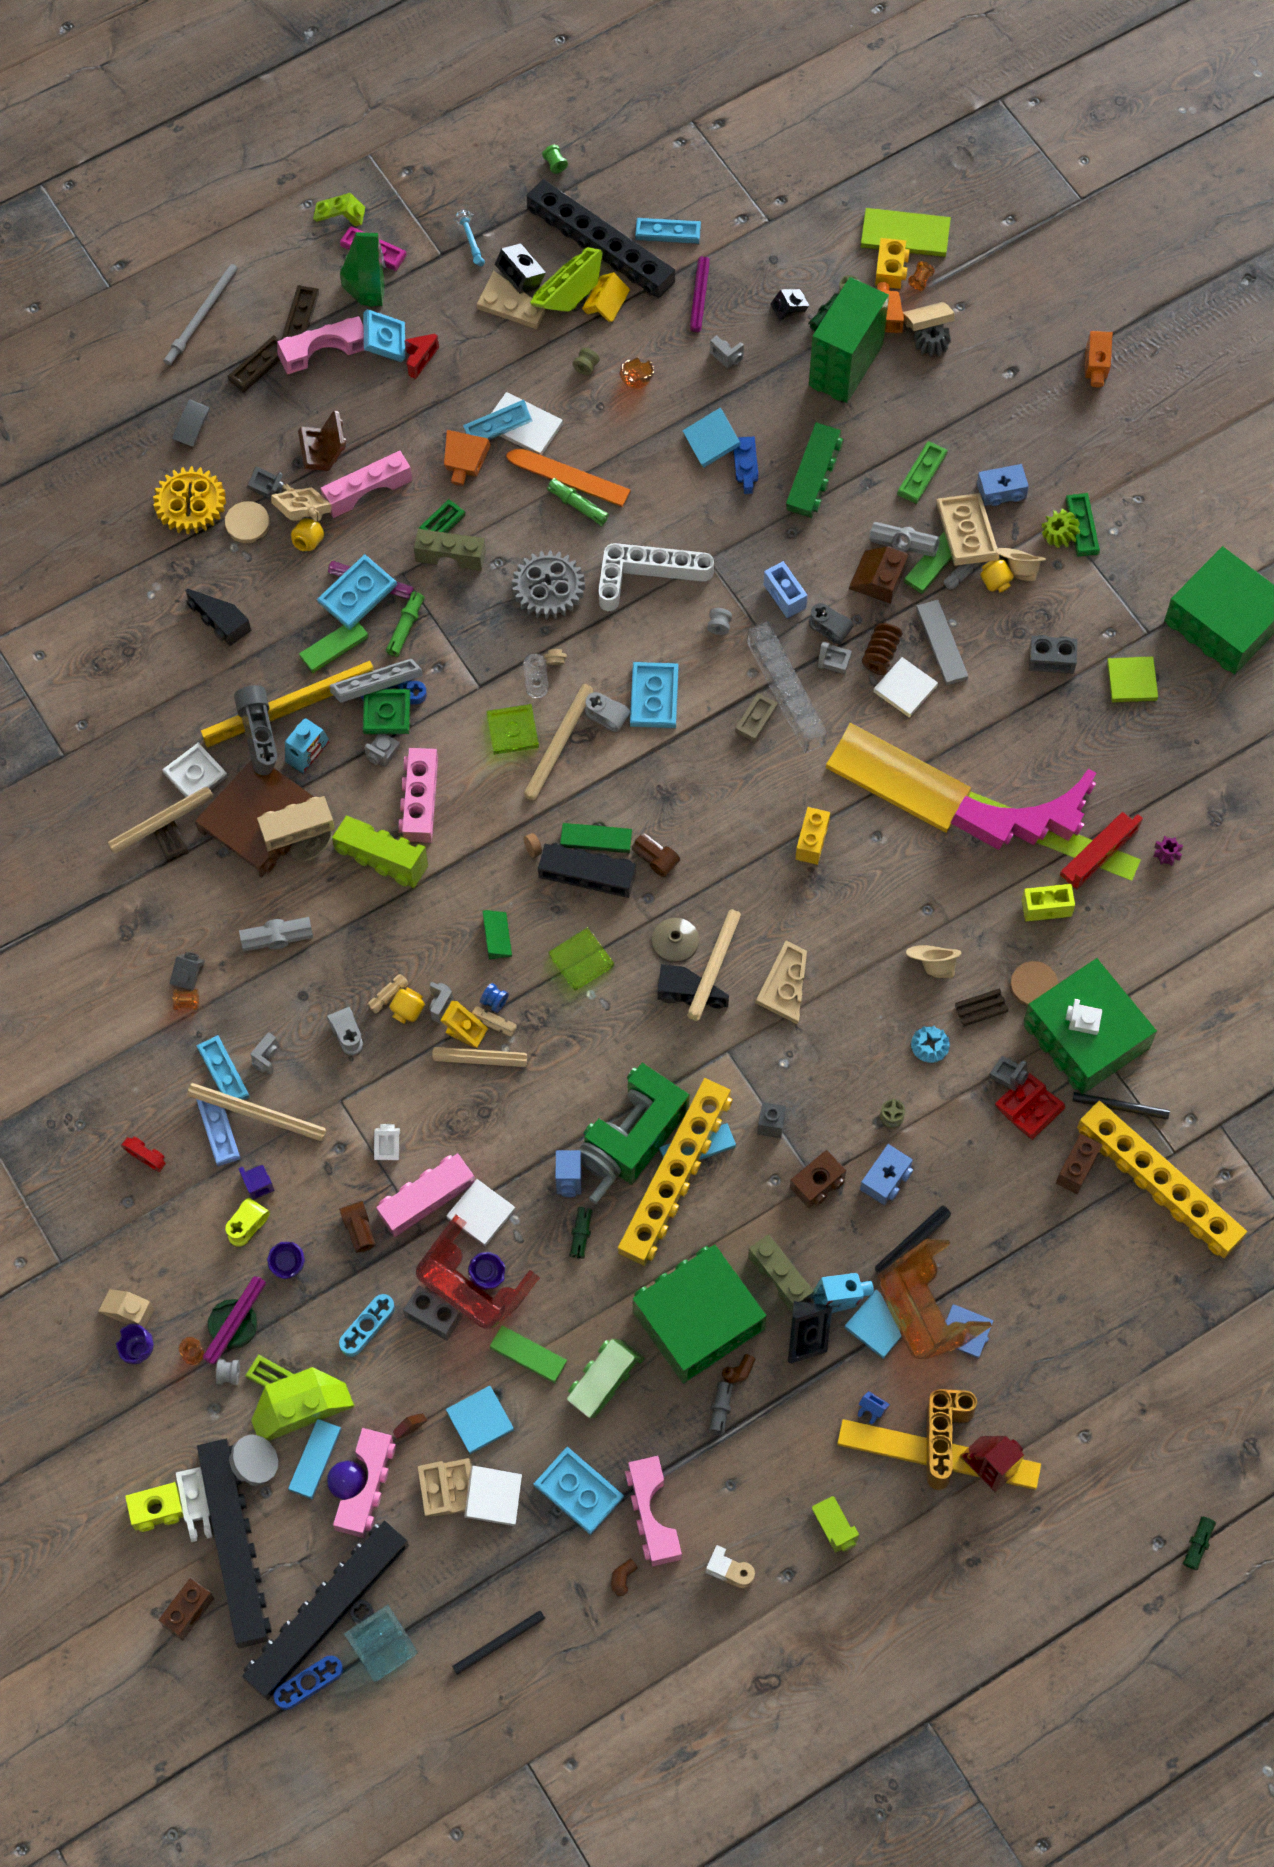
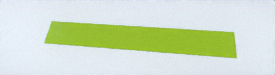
(1119, 864)

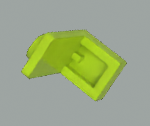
(341, 205)
(835, 1525)

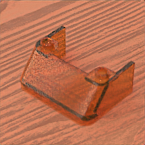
(914, 1307)

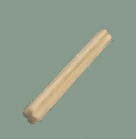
(160, 820)

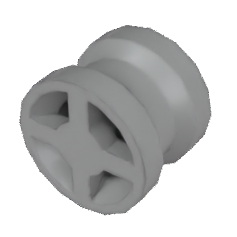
(719, 621)
(227, 1372)

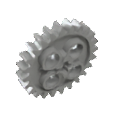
(544, 568)

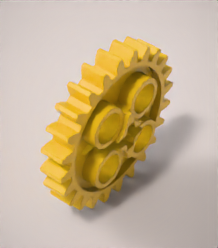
(210, 500)

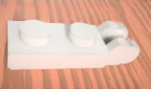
(194, 1501)

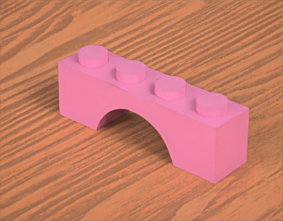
(344, 335)
(345, 492)
(355, 1514)
(661, 1542)

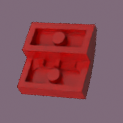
(1030, 1106)

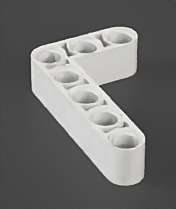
(648, 567)

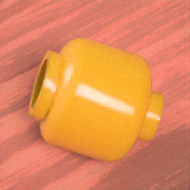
(307, 534)
(997, 575)
(407, 1005)

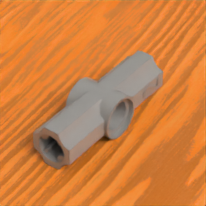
(917, 541)
(276, 934)

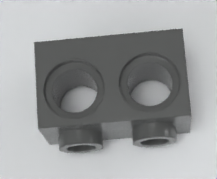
(1052, 659)
(428, 1317)

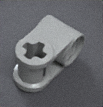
(606, 712)
(345, 1028)

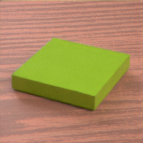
(1132, 679)

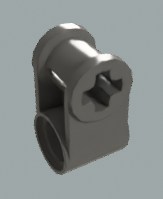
(830, 624)

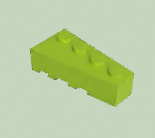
(381, 851)

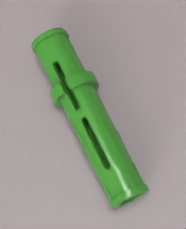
(572, 498)
(408, 616)

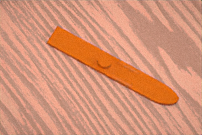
(569, 476)

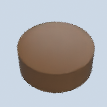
(532, 845)

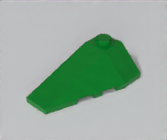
(363, 270)

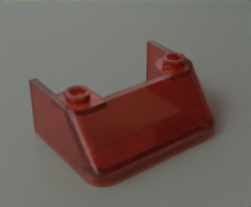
(439, 1273)

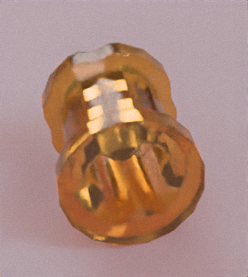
(921, 275)
(186, 999)
(184, 1350)

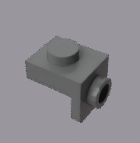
(265, 482)
(186, 970)
(1009, 1073)

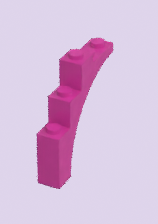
(998, 824)

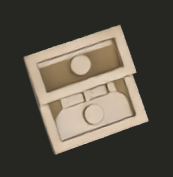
(928, 316)
(445, 1486)

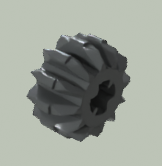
(932, 340)

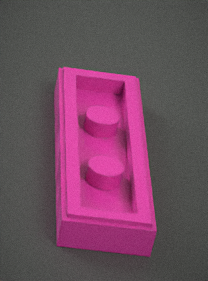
(392, 255)

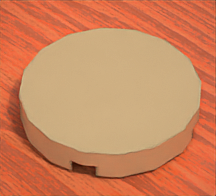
(247, 522)

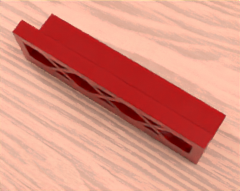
(1100, 849)

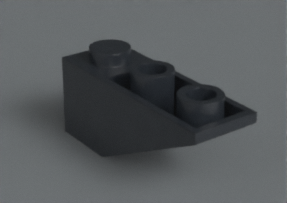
(224, 617)
(681, 984)

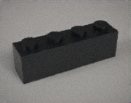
(587, 870)

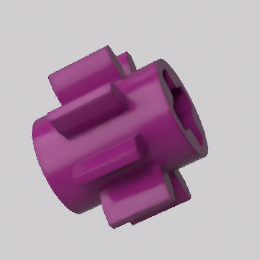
(1168, 850)

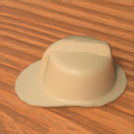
(1022, 564)
(936, 960)

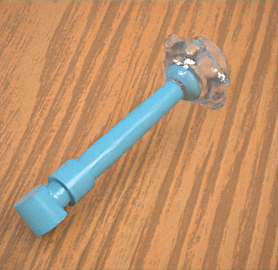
(463, 218)

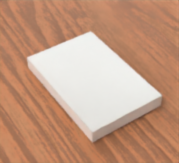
(536, 434)

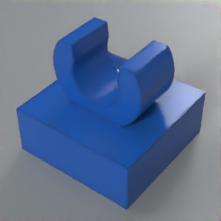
(874, 1405)

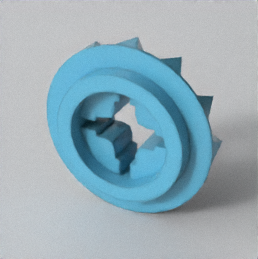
(926, 1053)

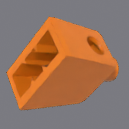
(895, 316)
(1098, 357)
(464, 455)

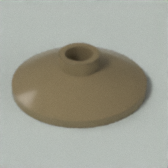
(311, 847)
(675, 949)

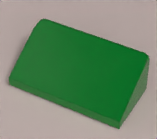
(497, 934)

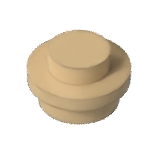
(555, 657)

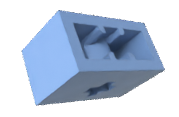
(1002, 485)
(891, 1162)
(568, 1172)

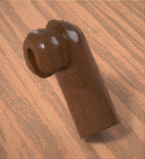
(739, 1373)
(619, 1577)

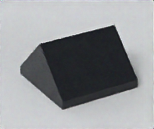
(809, 1330)

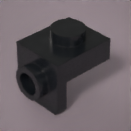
(789, 301)

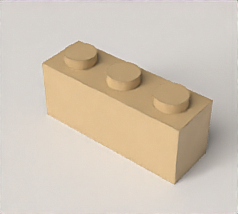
(295, 823)

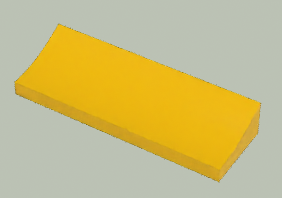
(897, 777)

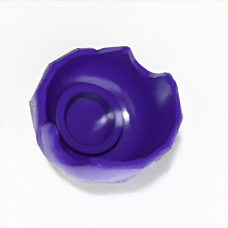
(286, 1260)
(486, 1271)
(135, 1344)
(346, 1479)

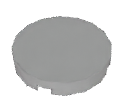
(253, 1460)

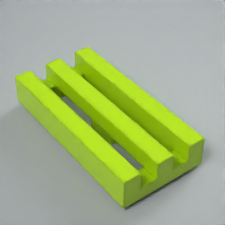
(254, 1368)

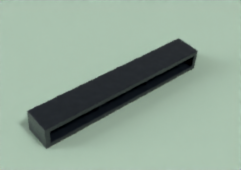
(233, 1545)
(325, 1610)

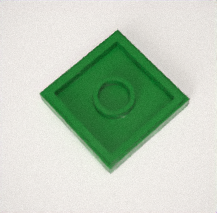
(387, 712)

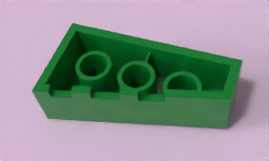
(814, 470)

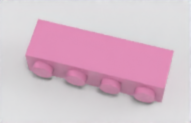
(425, 1195)

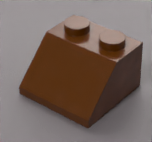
(880, 573)

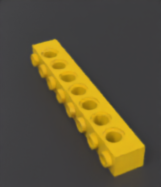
(707, 1094)
(1175, 1182)

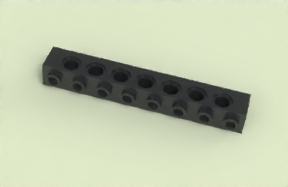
(569, 218)

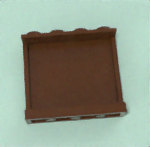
(235, 813)

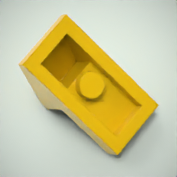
(463, 1025)

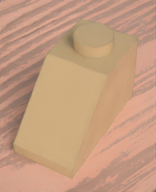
(126, 1308)

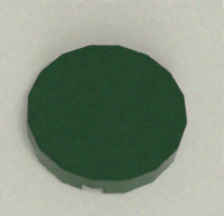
(245, 1331)

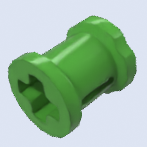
(555, 159)

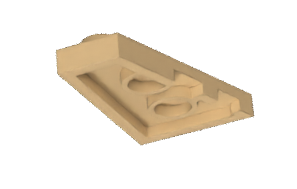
(505, 301)
(784, 983)

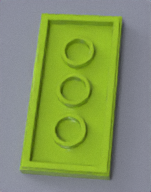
(922, 232)

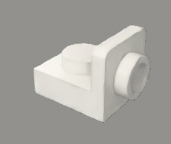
(1083, 1018)
(386, 1142)

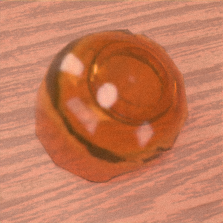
(636, 373)

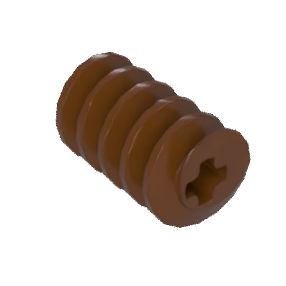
(881, 648)

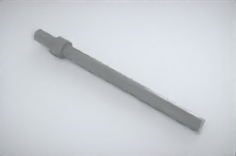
(180, 344)

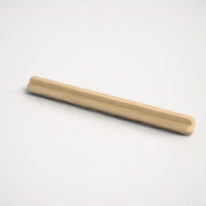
(557, 743)
(713, 965)
(257, 1112)

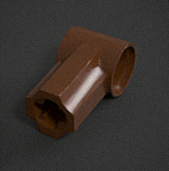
(660, 858)
(356, 1221)

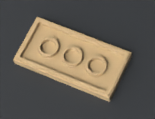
(967, 529)

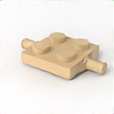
(300, 503)

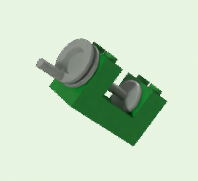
(613, 1152)

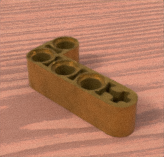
(943, 1438)

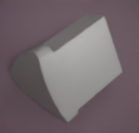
(834, 658)

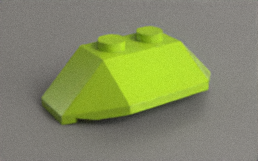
(570, 282)
(299, 1402)

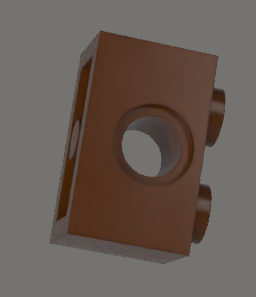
(1078, 1164)
(825, 1167)
(186, 1609)

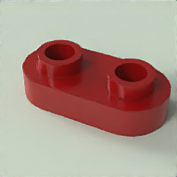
(136, 1148)

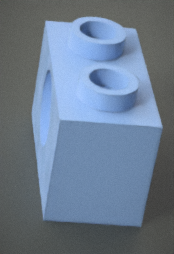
(785, 589)

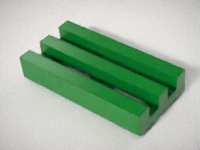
(451, 517)

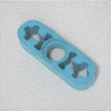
(351, 1335)

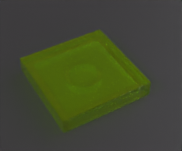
(512, 729)
(581, 959)

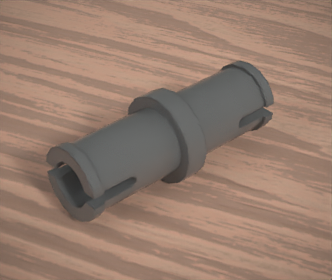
(720, 1408)

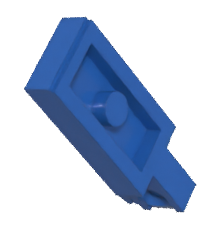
(746, 463)

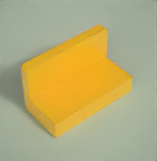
(607, 296)

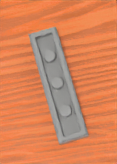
(942, 642)
(375, 680)

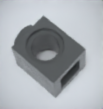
(771, 1120)

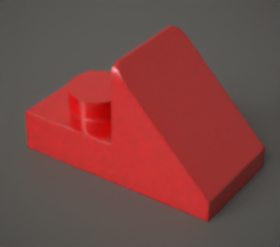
(421, 351)

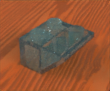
(381, 1643)

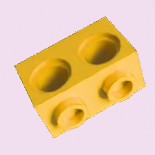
(892, 263)
(812, 835)

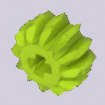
(1060, 528)

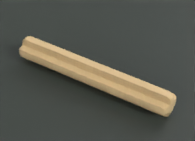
(479, 1057)

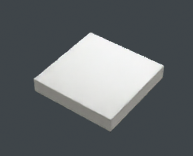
(905, 687)
(194, 771)
(482, 1211)
(493, 1495)

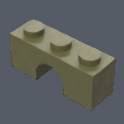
(464, 549)
(773, 1262)

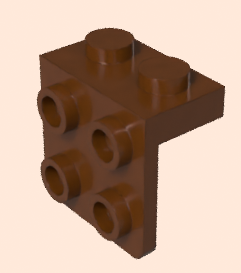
(322, 446)

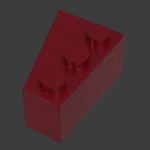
(994, 1459)

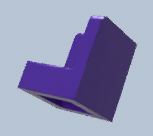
(256, 1181)

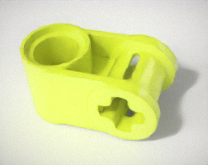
(248, 1219)

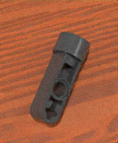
(253, 708)

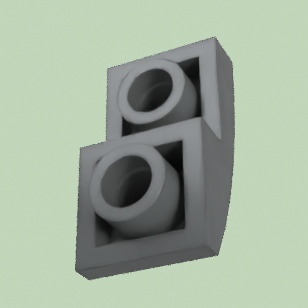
(190, 423)

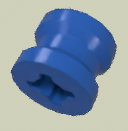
(494, 998)

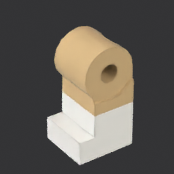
(730, 1571)

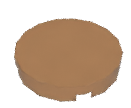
(1032, 981)

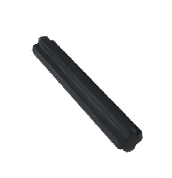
(915, 1238)

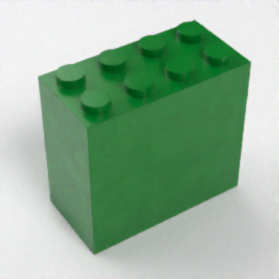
(848, 340)
(1224, 610)
(1081, 1055)
(698, 1313)

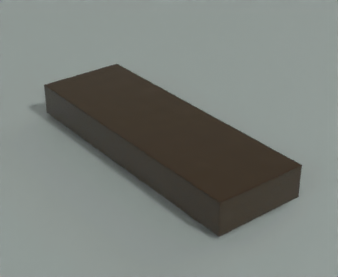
(301, 311)
(256, 365)

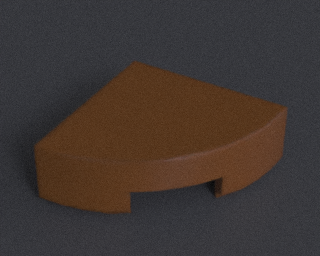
(409, 1425)

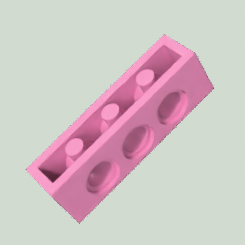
(419, 828)

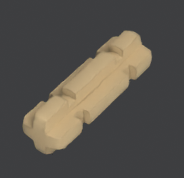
(387, 993)
(494, 1021)

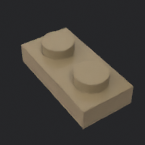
(756, 717)

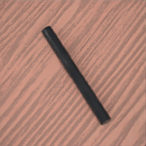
(1122, 1105)
(498, 1642)

